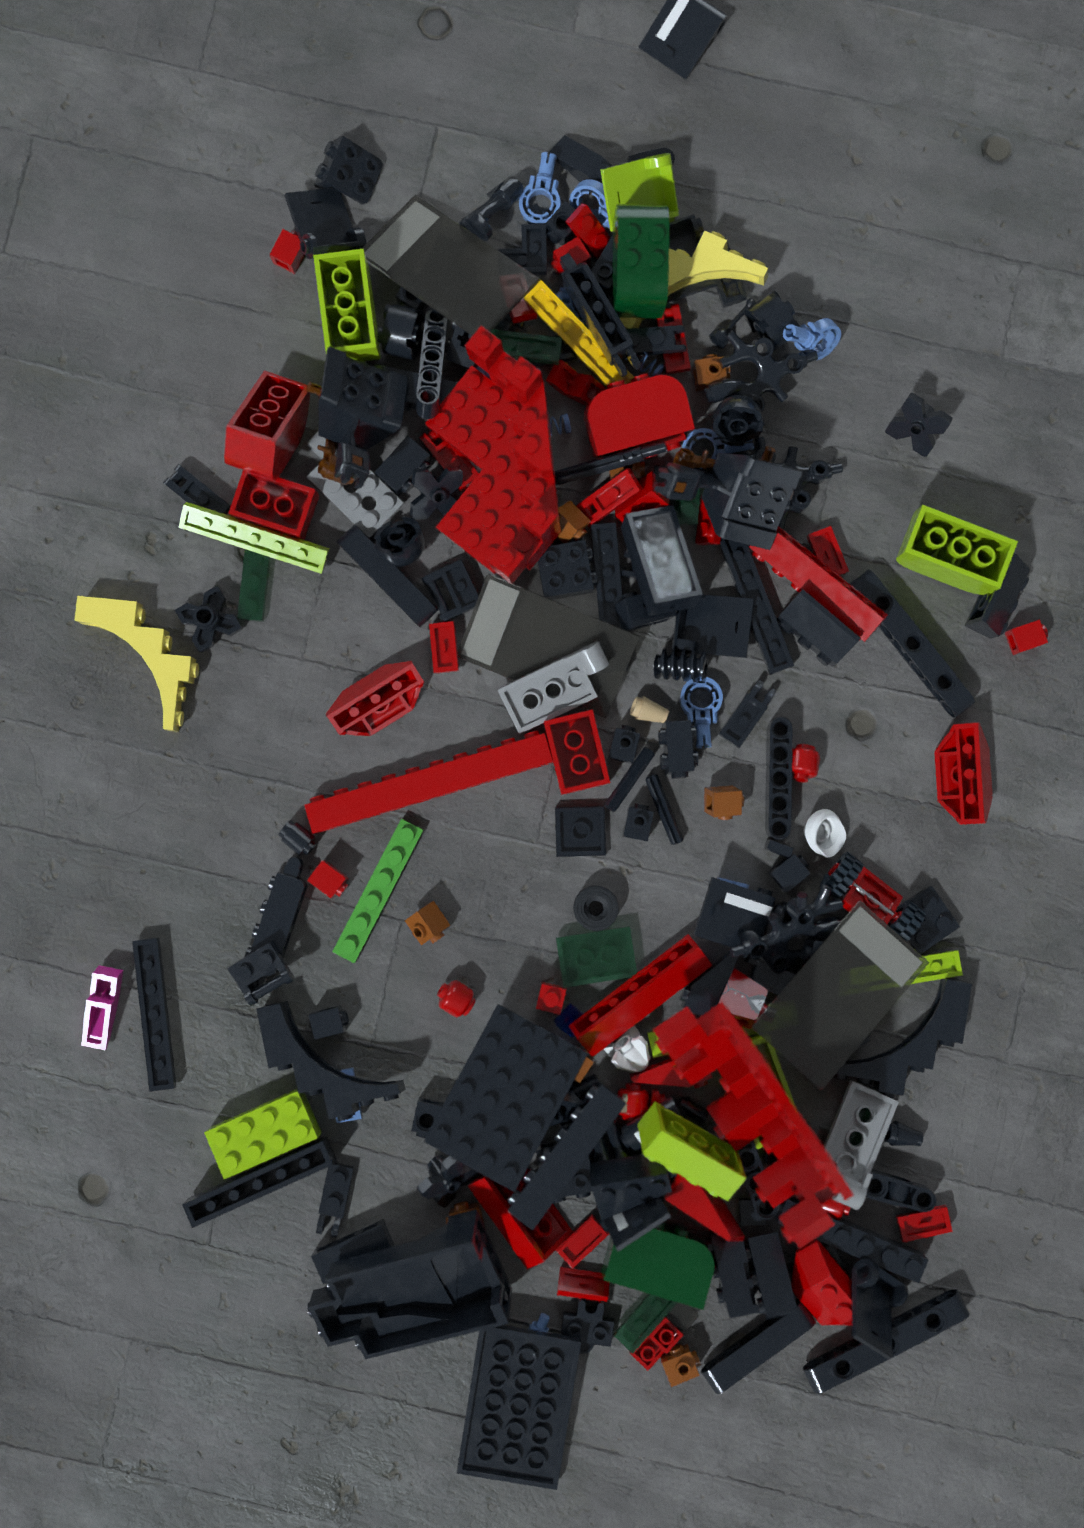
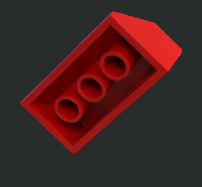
(529, 1245)

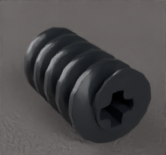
(678, 666)

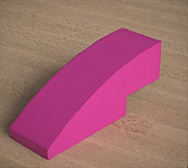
(101, 1007)

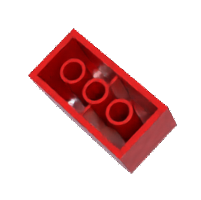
(636, 413)
(267, 426)

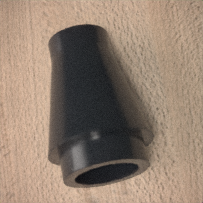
(902, 1135)

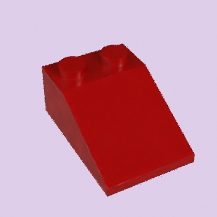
(704, 1208)

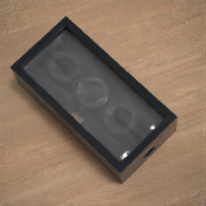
(661, 560)

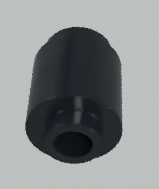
(297, 838)

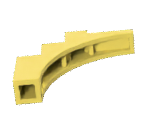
(708, 262)
(152, 644)

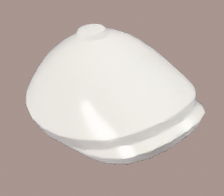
(825, 833)

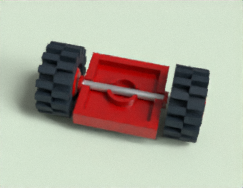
(862, 885)

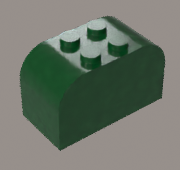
(640, 260)
(663, 1264)

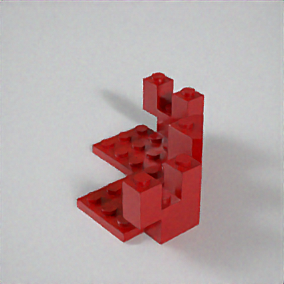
(504, 429)
(754, 1108)

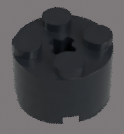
(770, 318)
(401, 331)

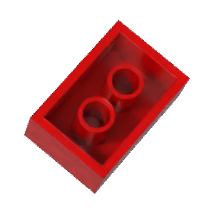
(274, 504)
(576, 752)

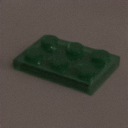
(596, 956)

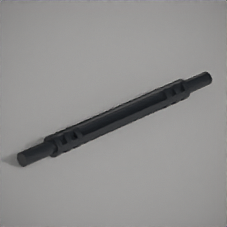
(608, 463)

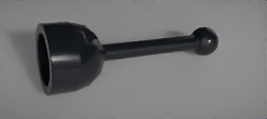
(719, 334)

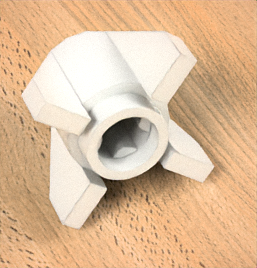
(629, 1051)

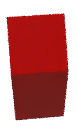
(573, 384)

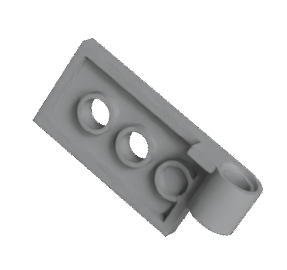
(350, 503)
(568, 673)
(857, 1161)

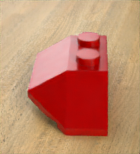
(376, 700)
(964, 774)
(822, 1285)

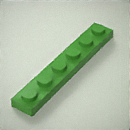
(378, 891)

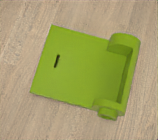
(641, 183)

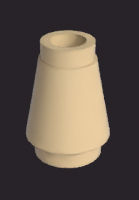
(648, 710)

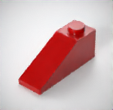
(664, 1074)

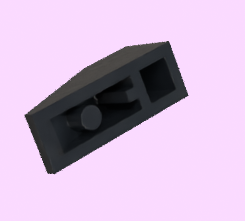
(579, 160)
(708, 988)

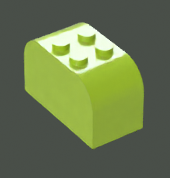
(347, 304)
(955, 551)

